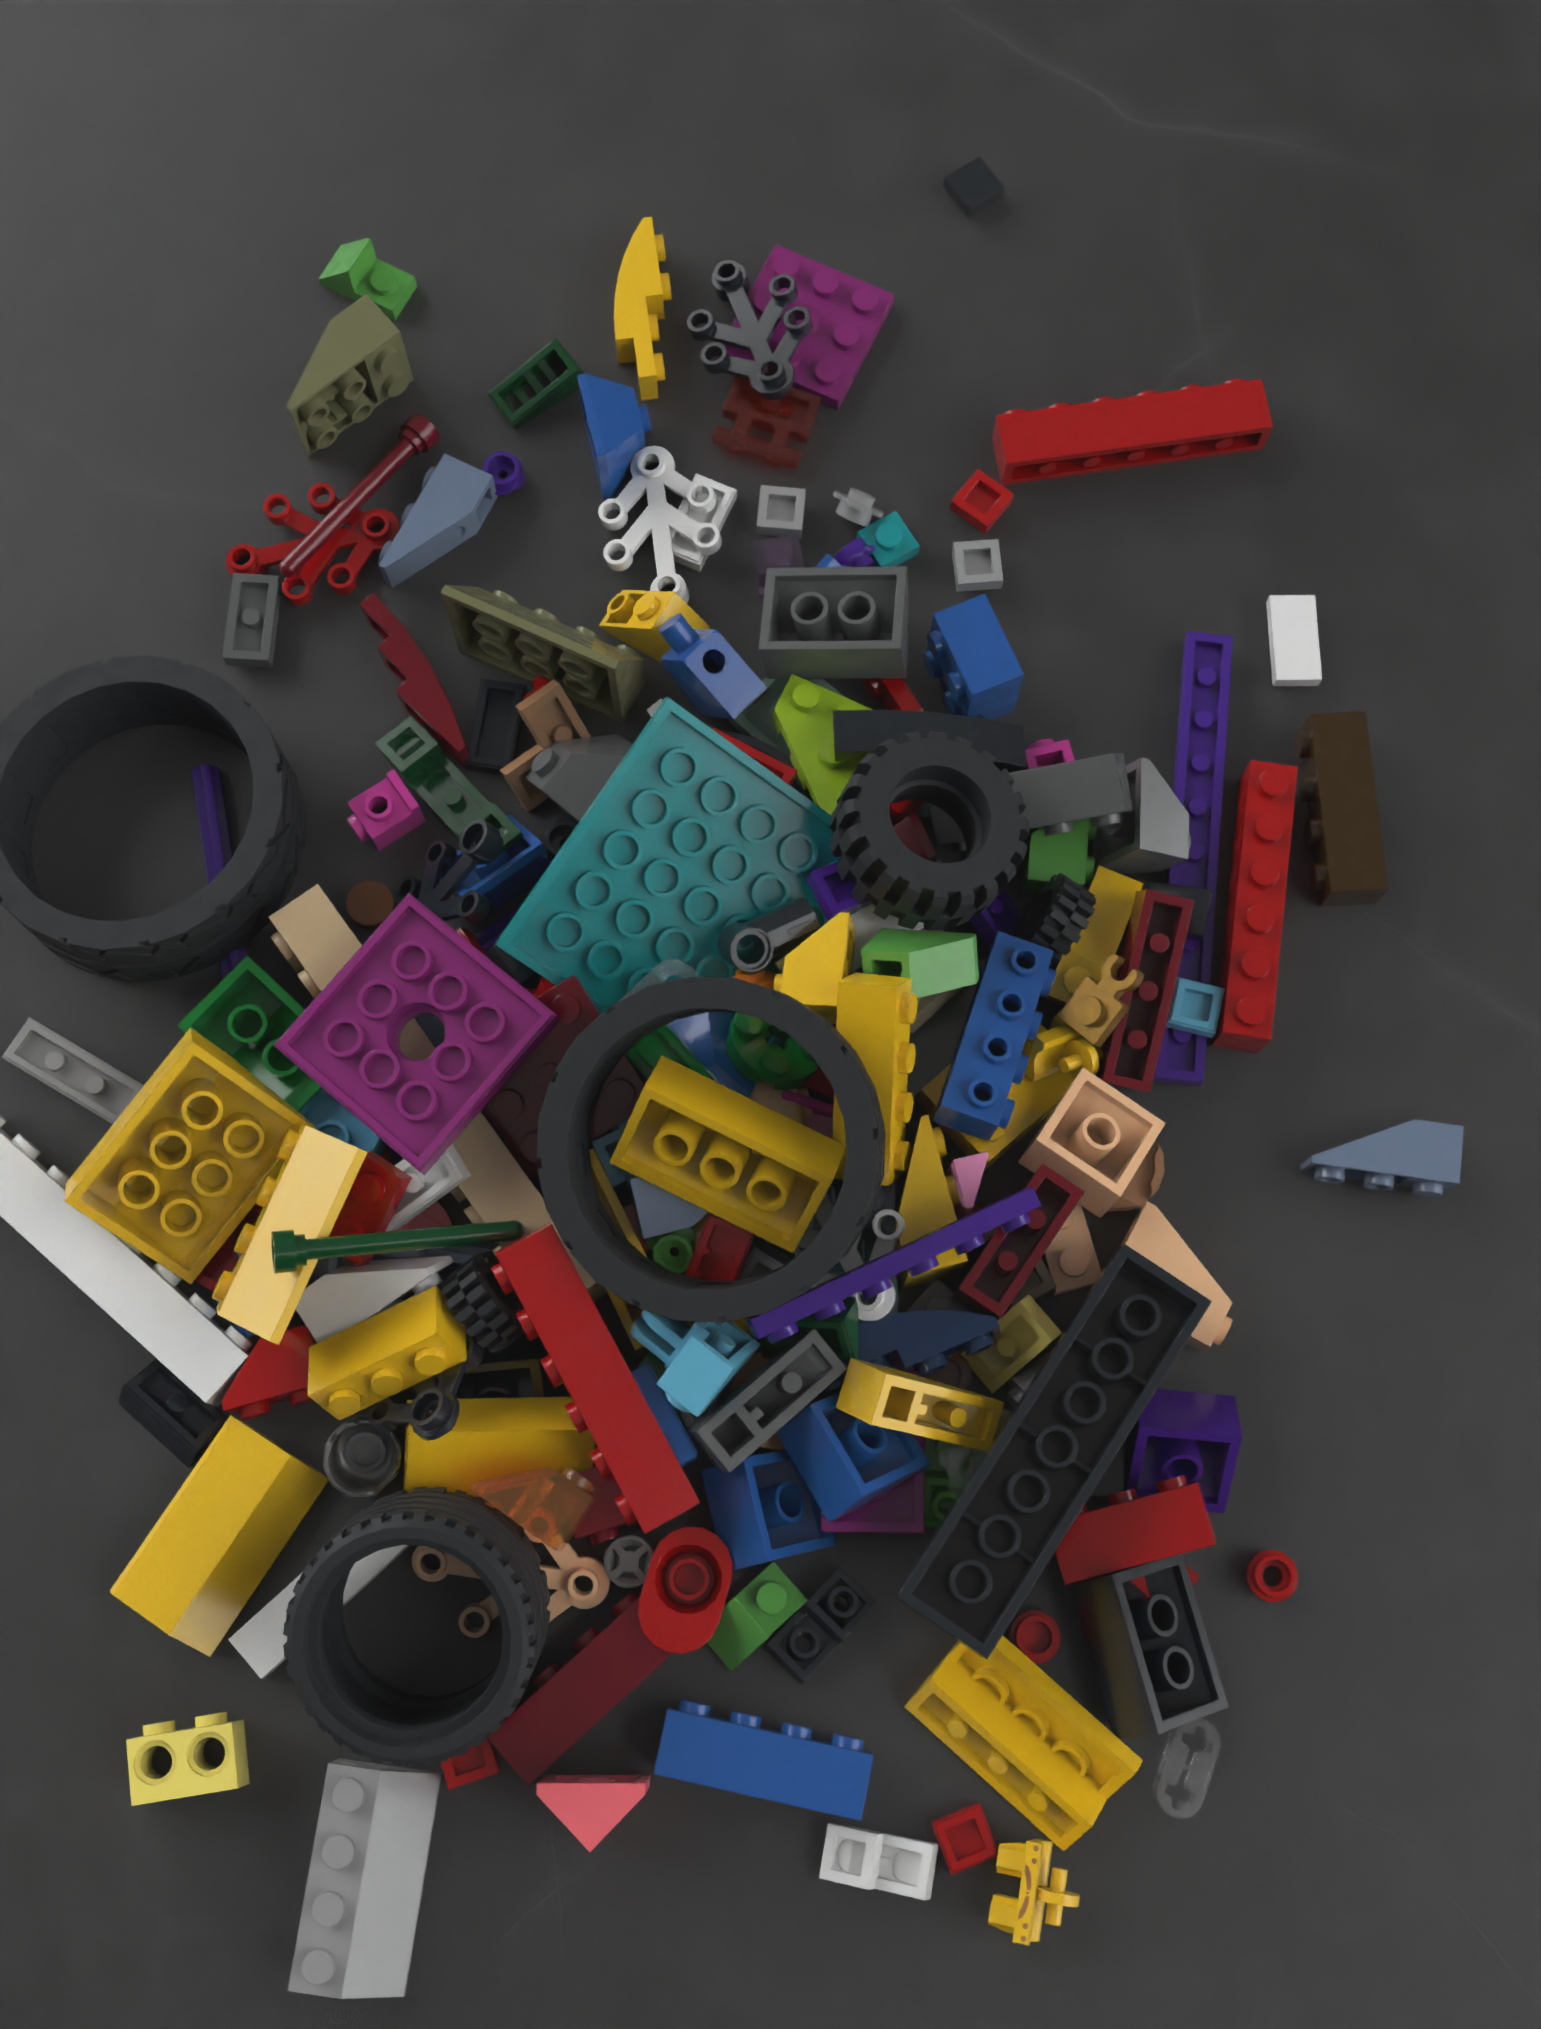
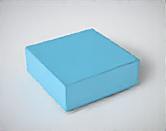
(1195, 1007)

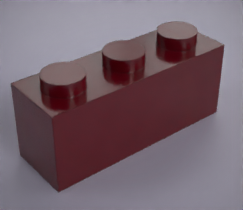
(1013, 1255)

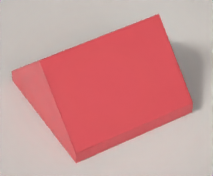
(591, 1802)

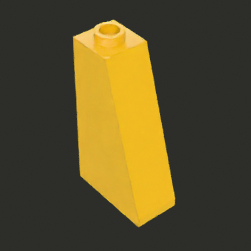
(495, 1441)

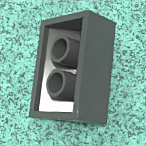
(835, 622)

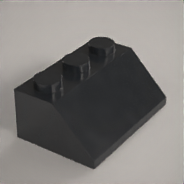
(1149, 1649)

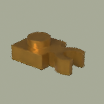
(1097, 1005)

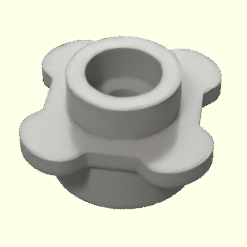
(857, 506)

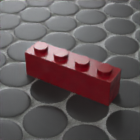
(1155, 948)
(579, 1693)

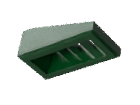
(539, 364)

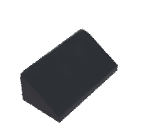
(171, 1412)

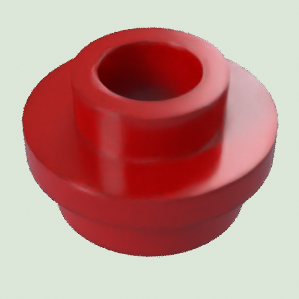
(1287, 1576)

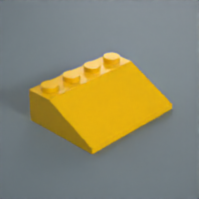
(185, 1157)

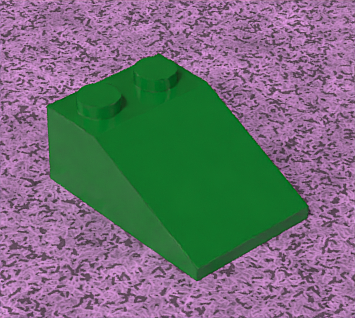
(245, 1021)

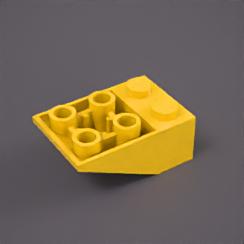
(928, 1202)

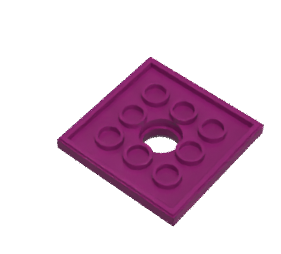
(355, 1025)

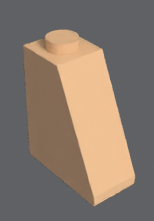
(1161, 1244)

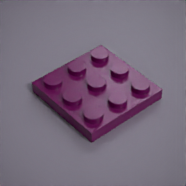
(843, 316)

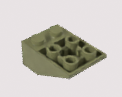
(348, 375)

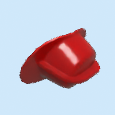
(685, 1590)

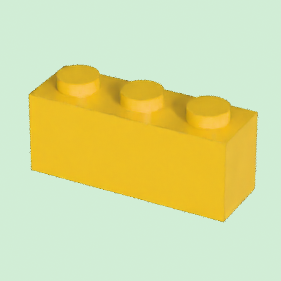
(385, 1354)

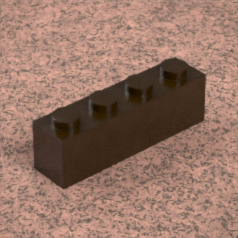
(1341, 809)

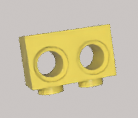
(189, 1770)

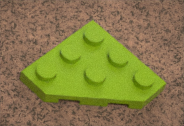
(806, 724)

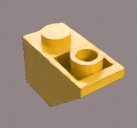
(639, 614)

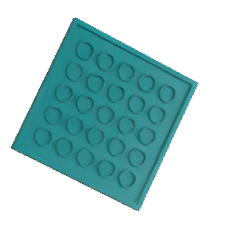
(667, 861)

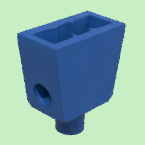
(708, 670)

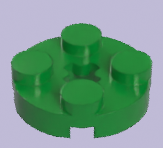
(759, 1060)

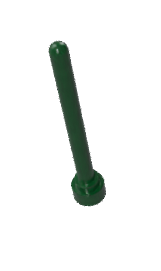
(295, 1250)

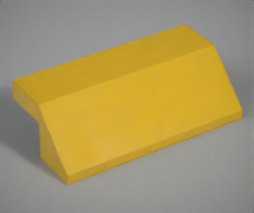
(219, 1536)
(1025, 1738)

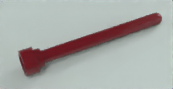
(415, 437)

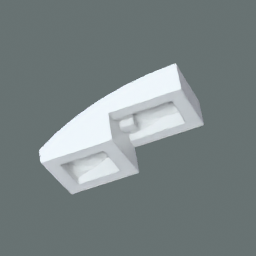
(879, 1861)

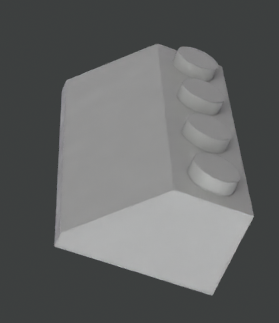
(365, 1881)

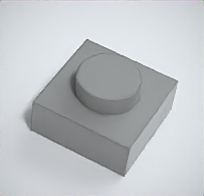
(780, 511)
(977, 565)

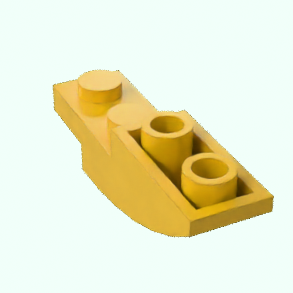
(640, 305)

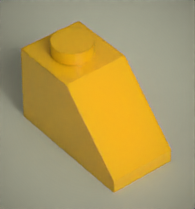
(818, 964)

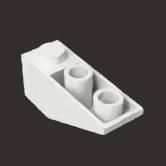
(358, 1293)

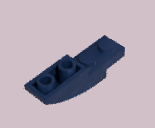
(921, 1340)

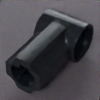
(772, 934)

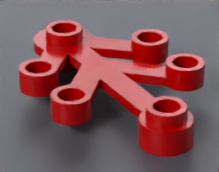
(357, 535)

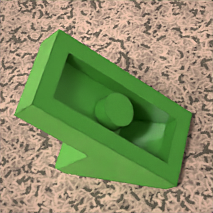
(358, 272)
(755, 1615)

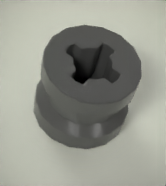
(619, 1561)

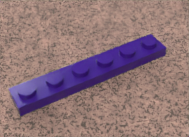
(915, 1256)

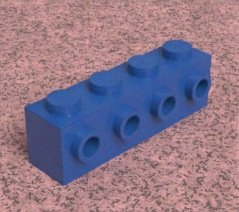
(994, 1036)

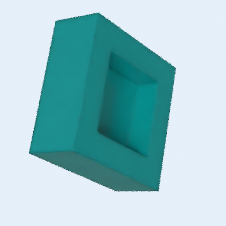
(891, 540)

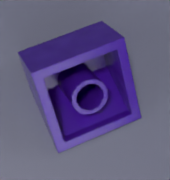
(1188, 1437)

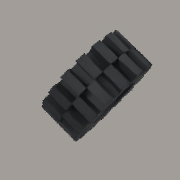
(1056, 916)
(483, 1305)

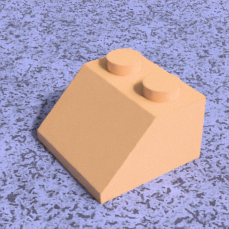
(1094, 1140)

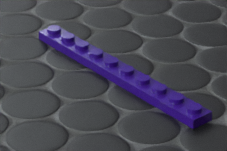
(1200, 790)

